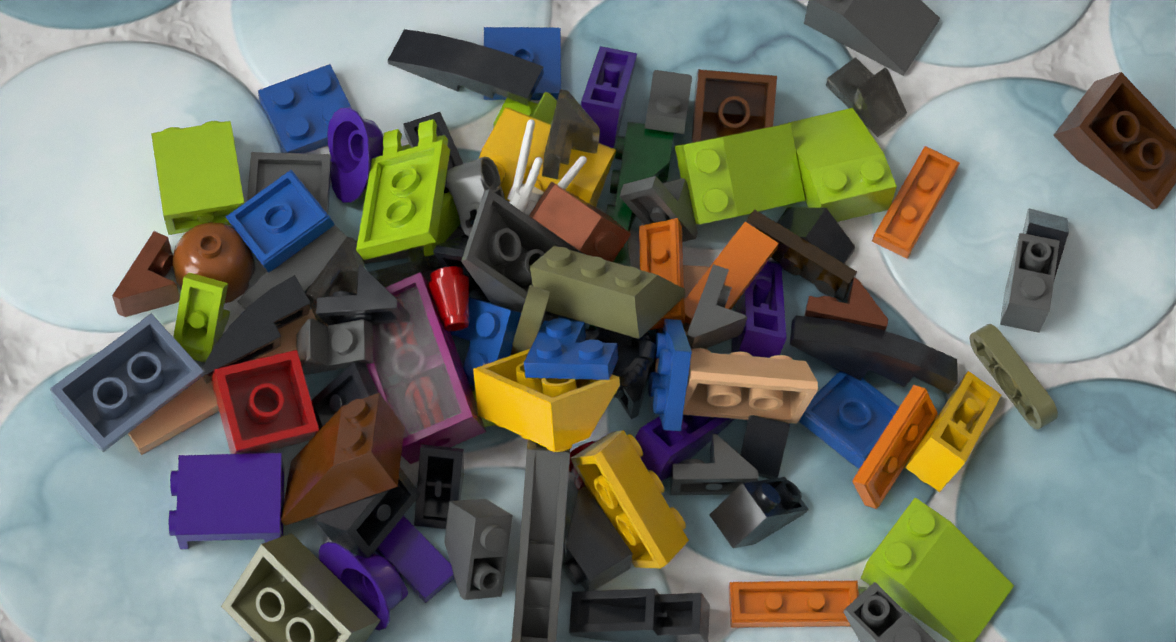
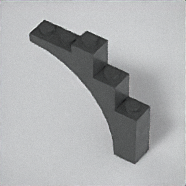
(541, 545)

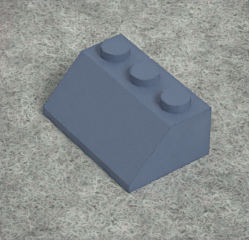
(125, 383)

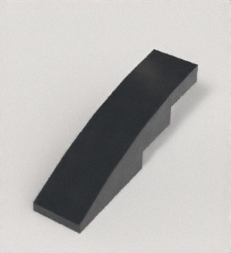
(467, 65)
(864, 348)

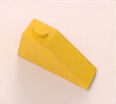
(954, 432)

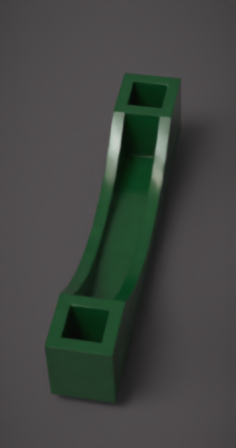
(643, 155)

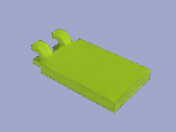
(404, 194)

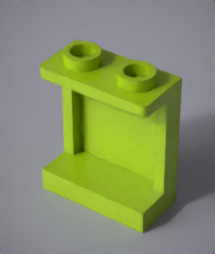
(197, 175)

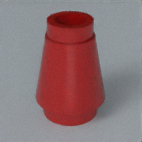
(451, 296)

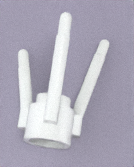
(526, 195)

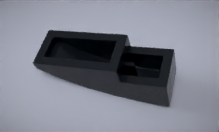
(257, 327)
(639, 616)

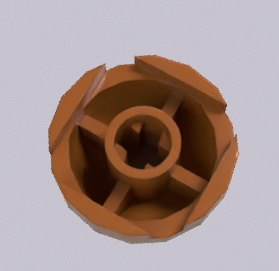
(215, 253)

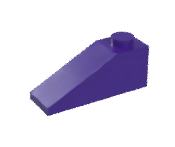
(608, 91)
(765, 312)
(668, 447)

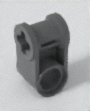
(467, 187)

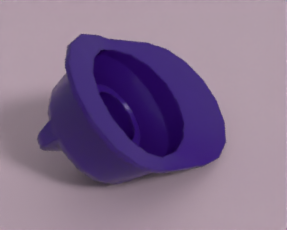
(352, 147)
(369, 579)

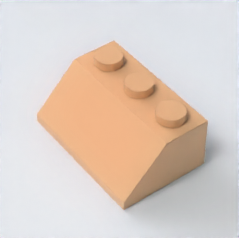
(748, 385)

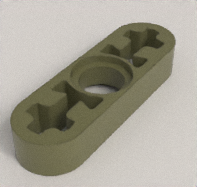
(530, 319)
(1013, 376)

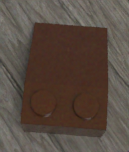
(732, 103)
(1122, 139)
(345, 460)

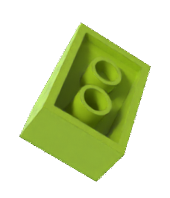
(842, 165)
(741, 173)
(937, 574)

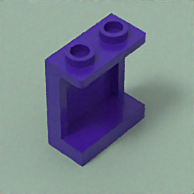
(227, 497)

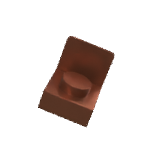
(145, 282)
(859, 309)

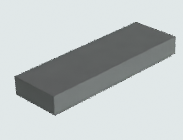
(304, 265)

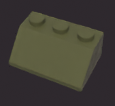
(603, 291)
(296, 598)

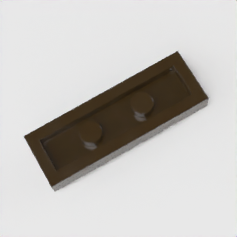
(805, 259)

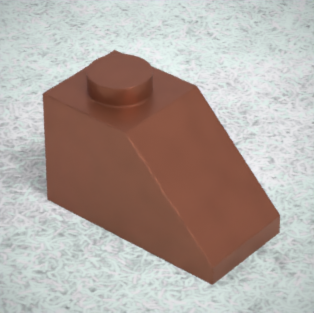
(579, 223)

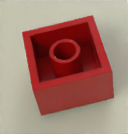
(264, 404)

